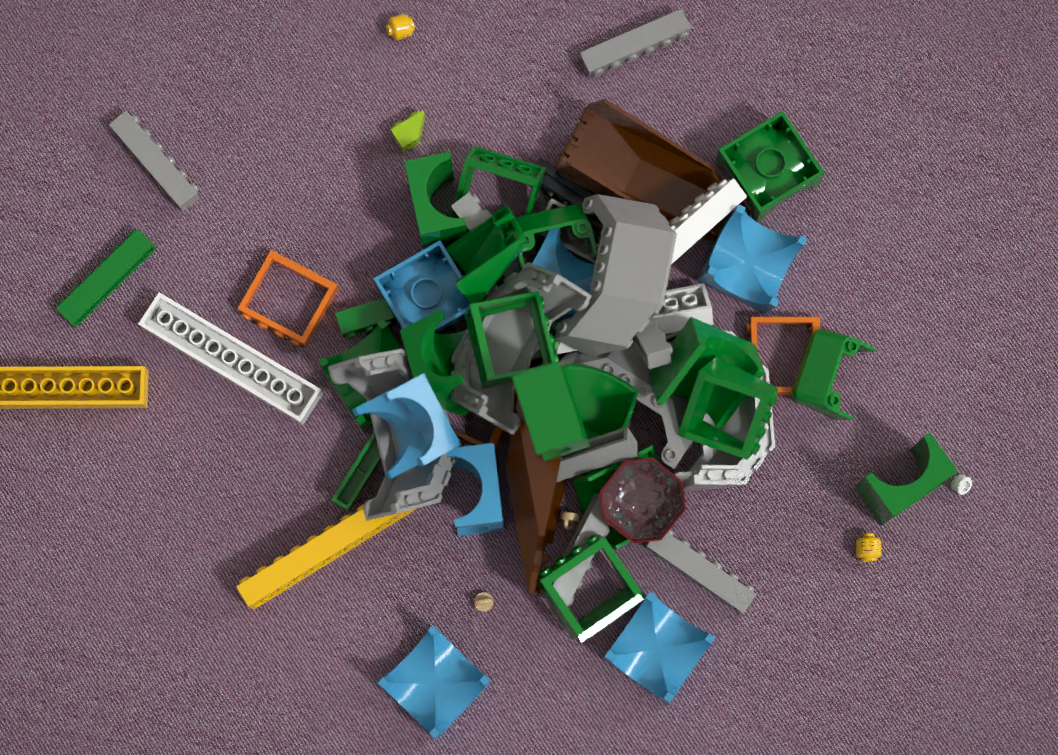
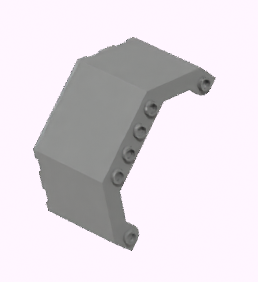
(626, 278)
(511, 342)
(631, 367)
(721, 469)
(418, 486)

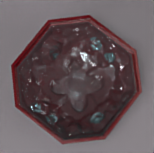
(642, 500)

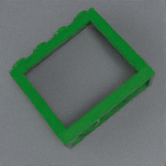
(502, 166)
(478, 340)
(734, 378)
(604, 613)

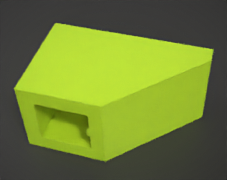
(409, 132)

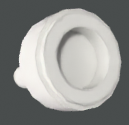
(961, 484)

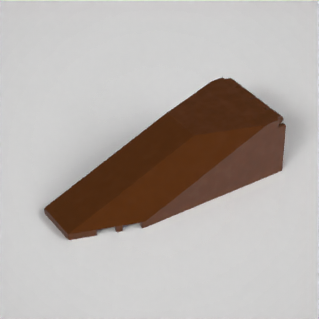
(635, 162)
(534, 499)

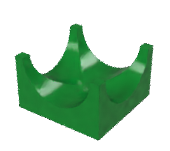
(770, 164)
(377, 341)
(432, 355)

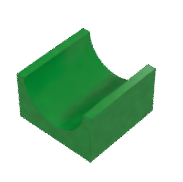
(425, 178)
(692, 350)
(551, 411)
(889, 500)

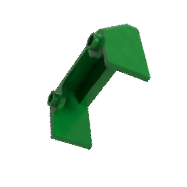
(556, 218)
(819, 371)

